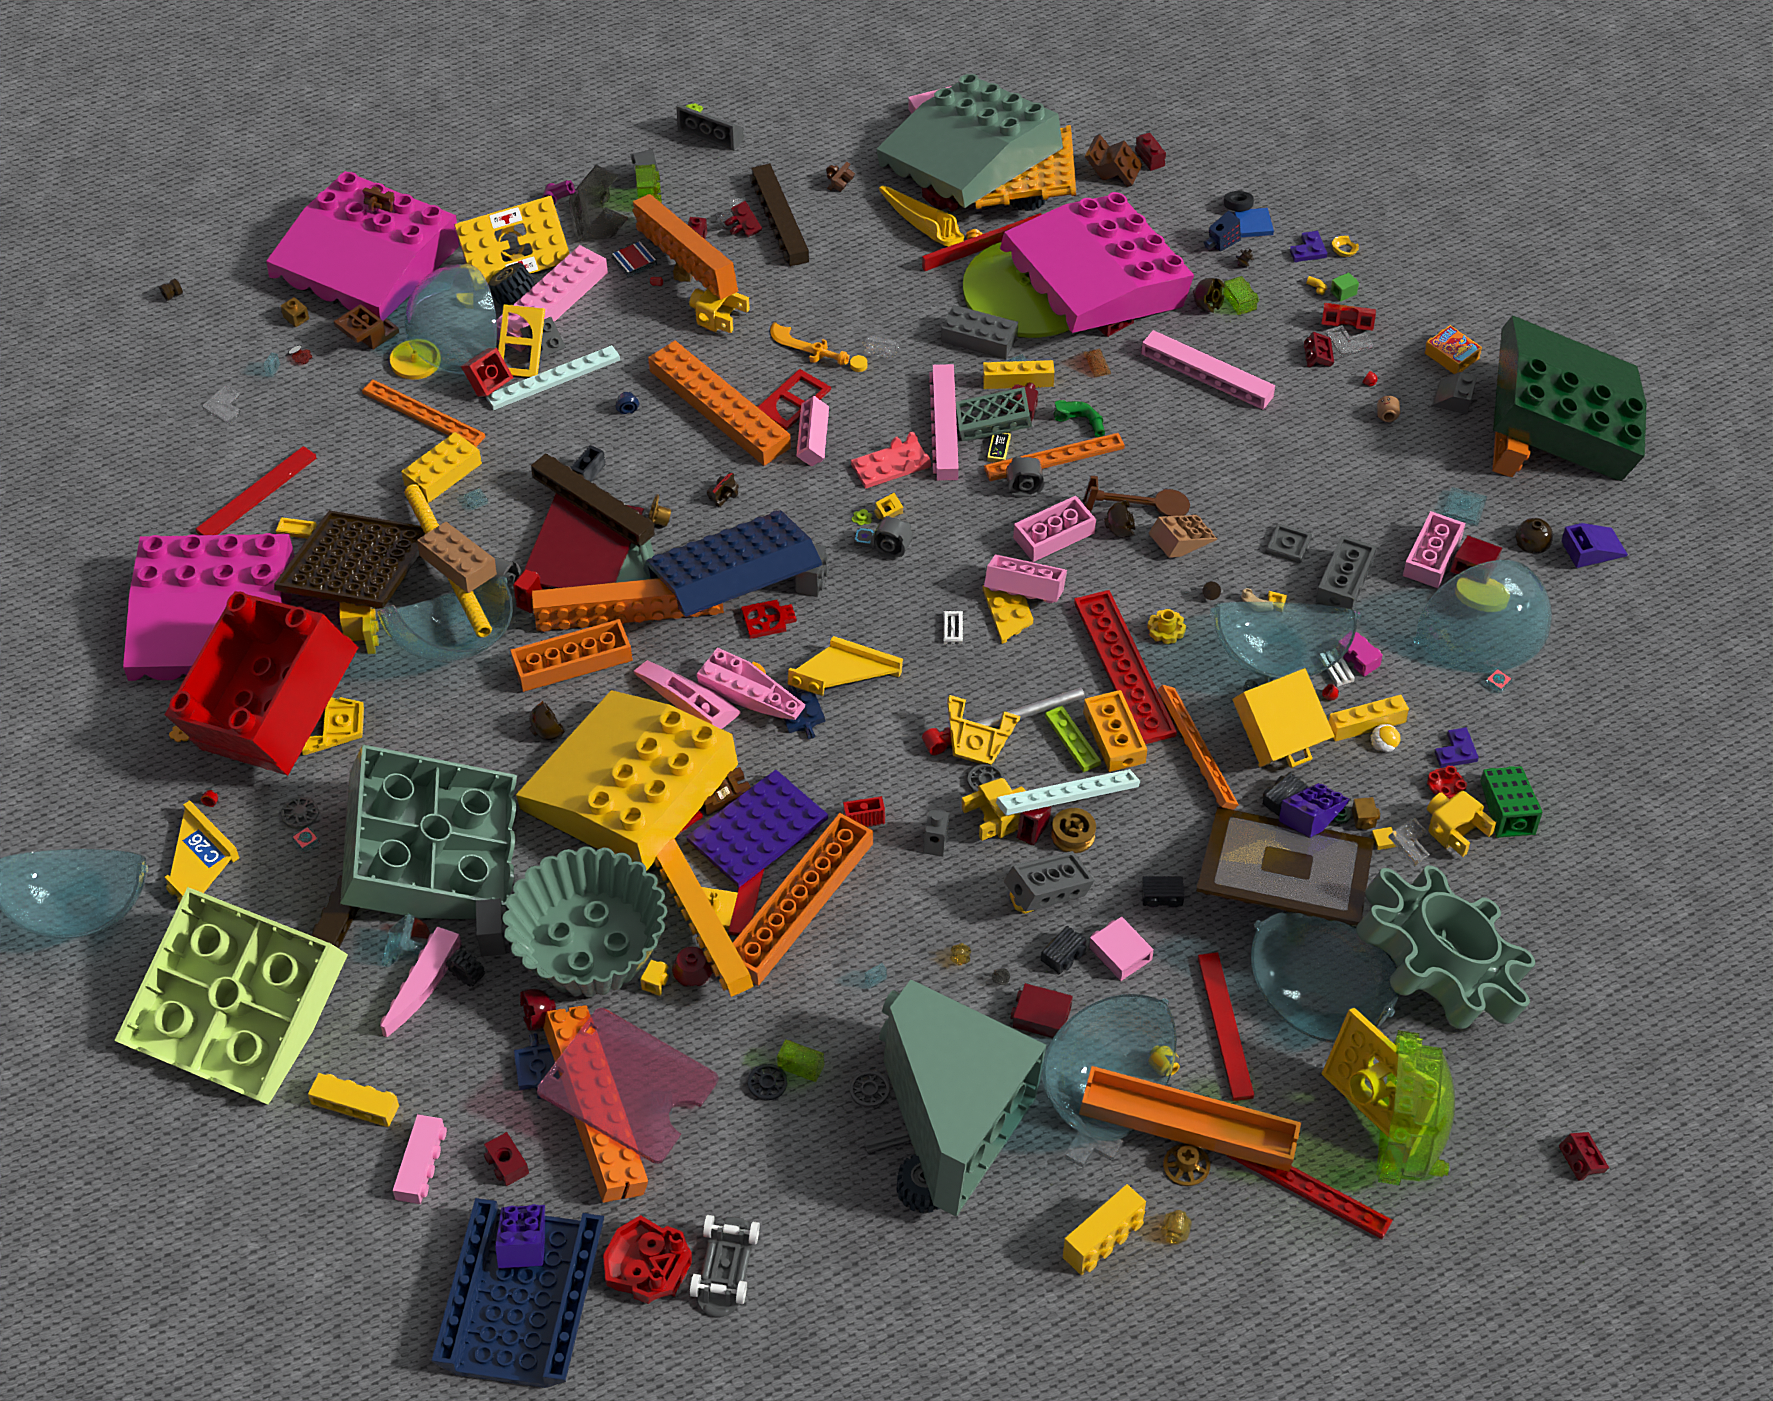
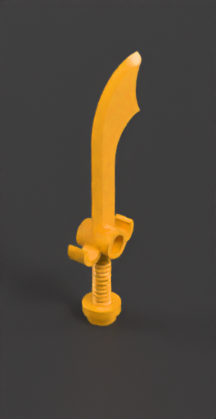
(819, 350)

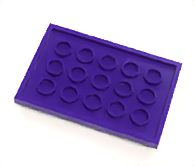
(757, 828)

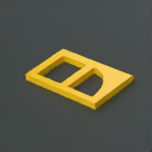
(535, 318)

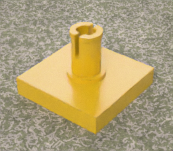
(722, 903)

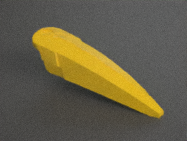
(931, 221)

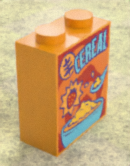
(1453, 350)

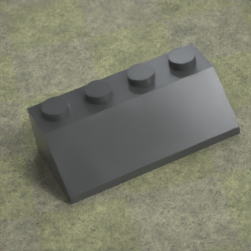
(709, 128)

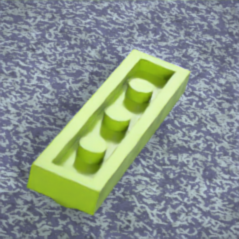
(1072, 738)

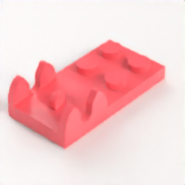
(891, 462)

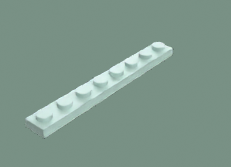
(552, 377)
(1067, 792)

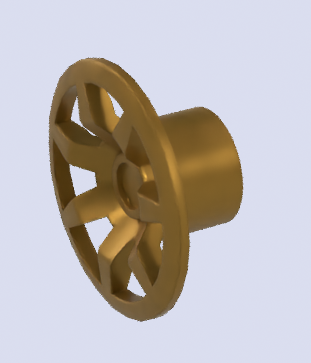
(659, 514)
(1187, 1162)

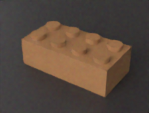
(457, 557)

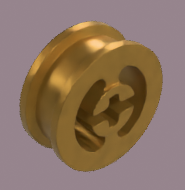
(1073, 822)

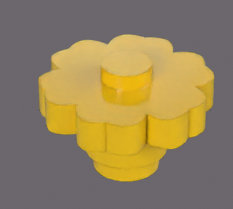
(1166, 626)

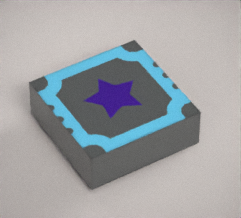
(863, 537)

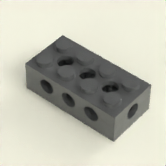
(1351, 554)
(1048, 881)

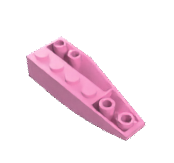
(747, 686)
(688, 695)

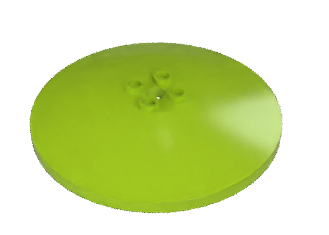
(1001, 290)

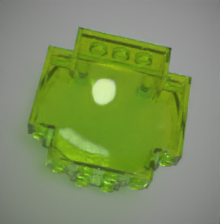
(1420, 1115)

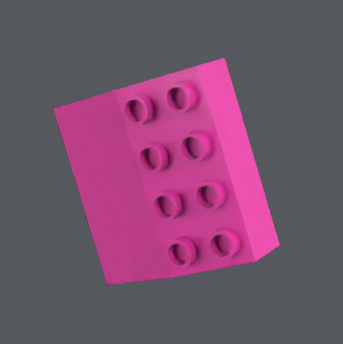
(362, 253)
(1099, 262)
(184, 588)

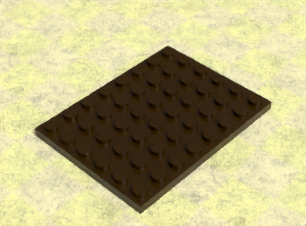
(352, 560)

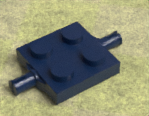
(810, 715)
(533, 1064)

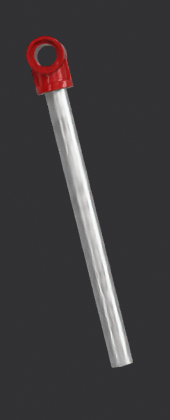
(937, 741)

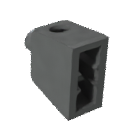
(937, 826)

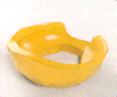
(1343, 240)

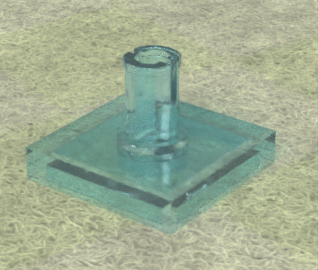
(399, 941)

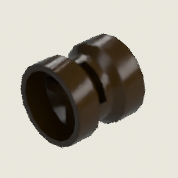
(171, 289)

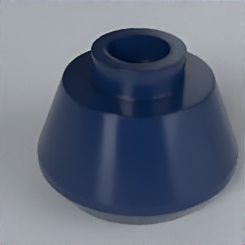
(627, 403)

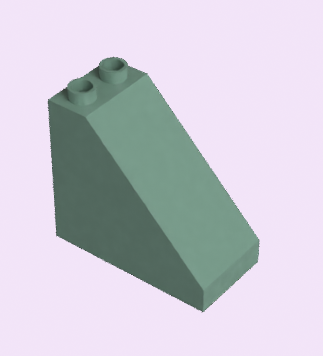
(957, 1086)

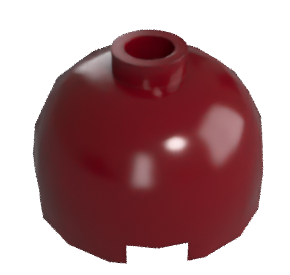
(535, 1005)

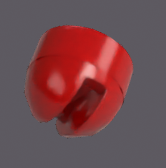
(1370, 379)
(1330, 692)
(213, 798)

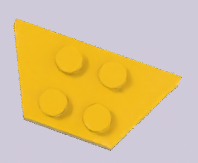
(1008, 612)

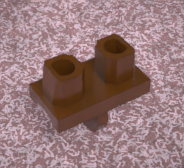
(837, 175)
(376, 199)

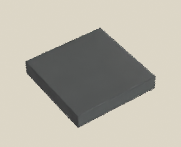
(1288, 543)

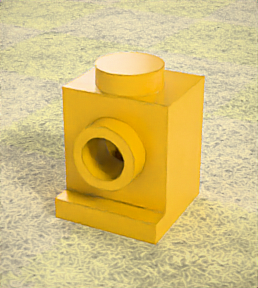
(890, 502)
(654, 977)

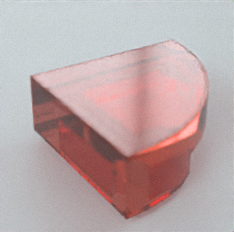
(420, 929)

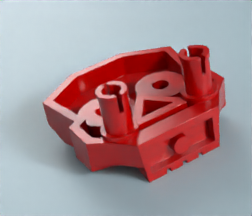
(630, 1253)

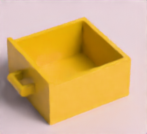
(1283, 718)

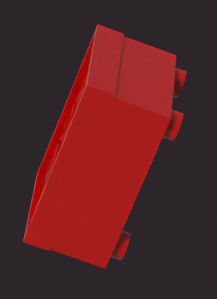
(261, 682)

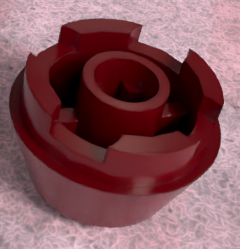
(691, 967)

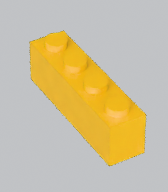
(1007, 374)
(1367, 717)
(353, 1099)

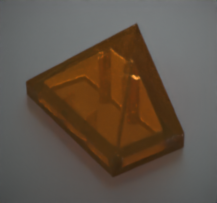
(1097, 362)

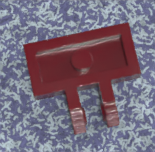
(745, 218)

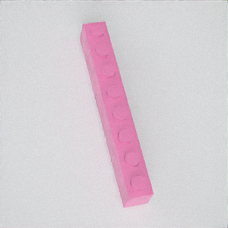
(1208, 369)
(944, 422)

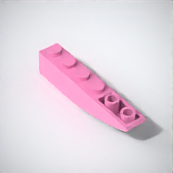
(422, 979)

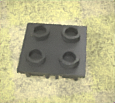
(551, 338)

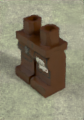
(726, 792)

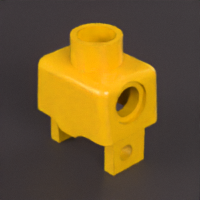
(715, 313)
(1455, 818)
(995, 820)

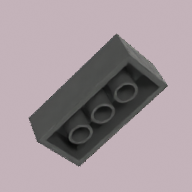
(979, 332)

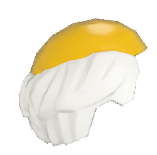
(1385, 738)

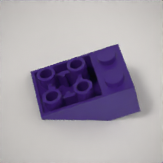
(1591, 544)
(1312, 809)
(521, 1236)

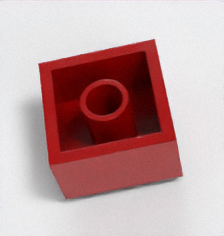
(487, 372)

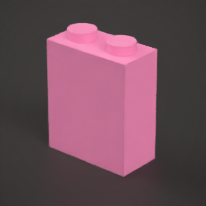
(1121, 948)

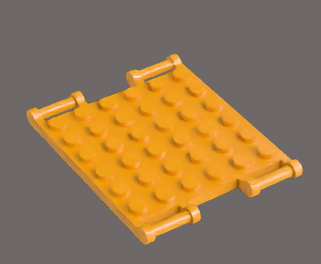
(1048, 178)

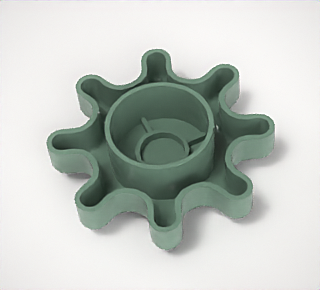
(1445, 947)

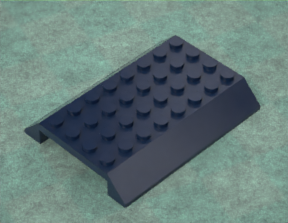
(734, 562)
(517, 1320)

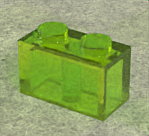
(1240, 295)
(800, 1060)

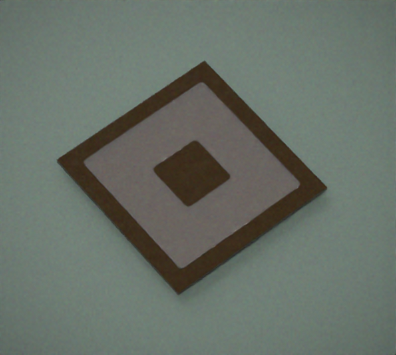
(1283, 869)

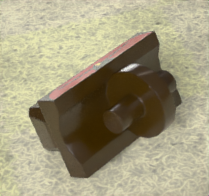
(725, 488)

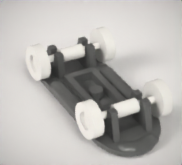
(725, 1265)

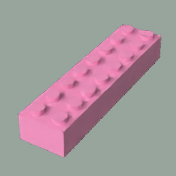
(558, 289)

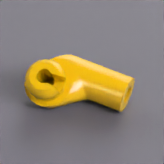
(1319, 284)

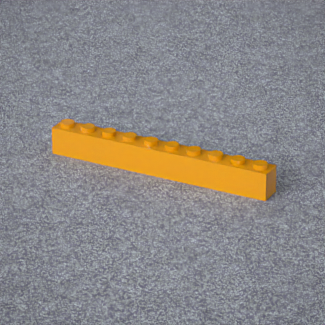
(703, 920)

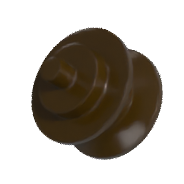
(1245, 257)
(1211, 590)

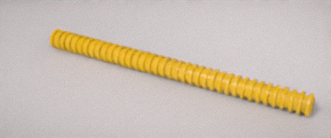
(467, 600)

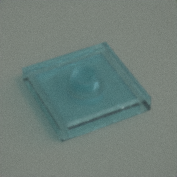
(1464, 506)

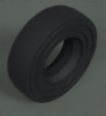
(1238, 201)

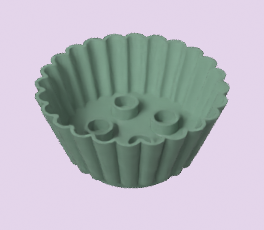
(585, 920)

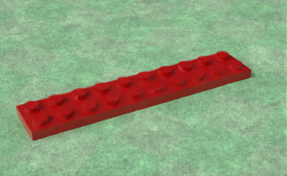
(1125, 665)

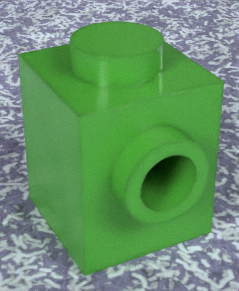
(1344, 287)

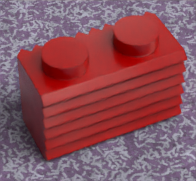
(523, 588)
(866, 811)

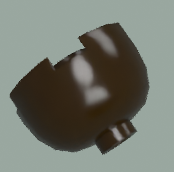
(1209, 291)
(1120, 520)
(1534, 535)
(544, 722)

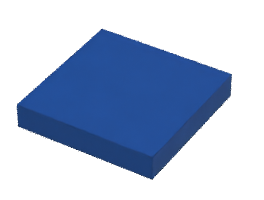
(1255, 222)

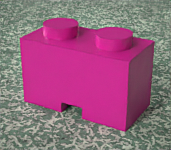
(1363, 655)

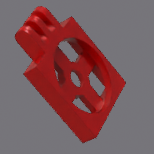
(784, 615)

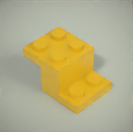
(360, 624)

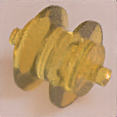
(960, 954)

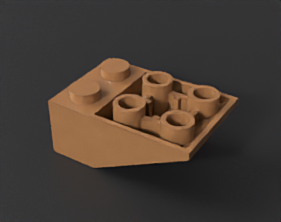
(1181, 534)

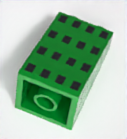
(1511, 801)

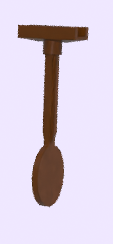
(1167, 502)

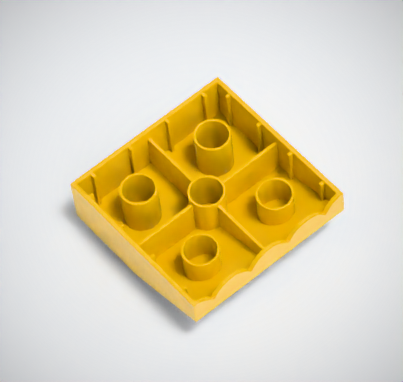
(630, 776)

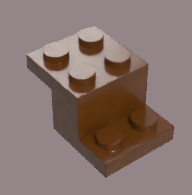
(1113, 160)
(366, 327)

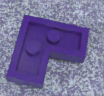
(1312, 248)
(1460, 752)

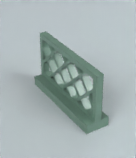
(995, 424)

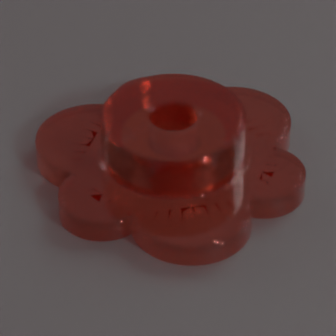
(302, 356)

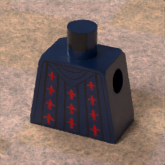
(1224, 232)

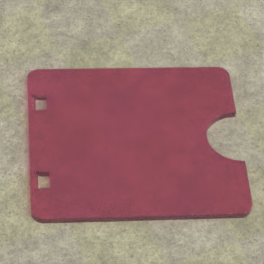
(626, 1084)

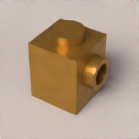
(294, 312)
(1365, 813)

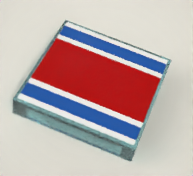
(634, 259)

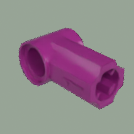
(559, 190)

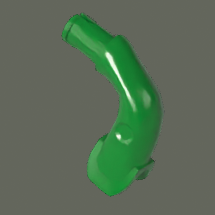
(1074, 409)

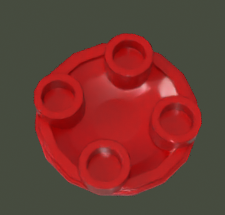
(1446, 781)

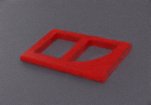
(768, 406)

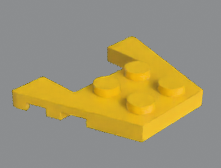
(341, 724)
(974, 740)

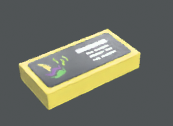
(999, 447)

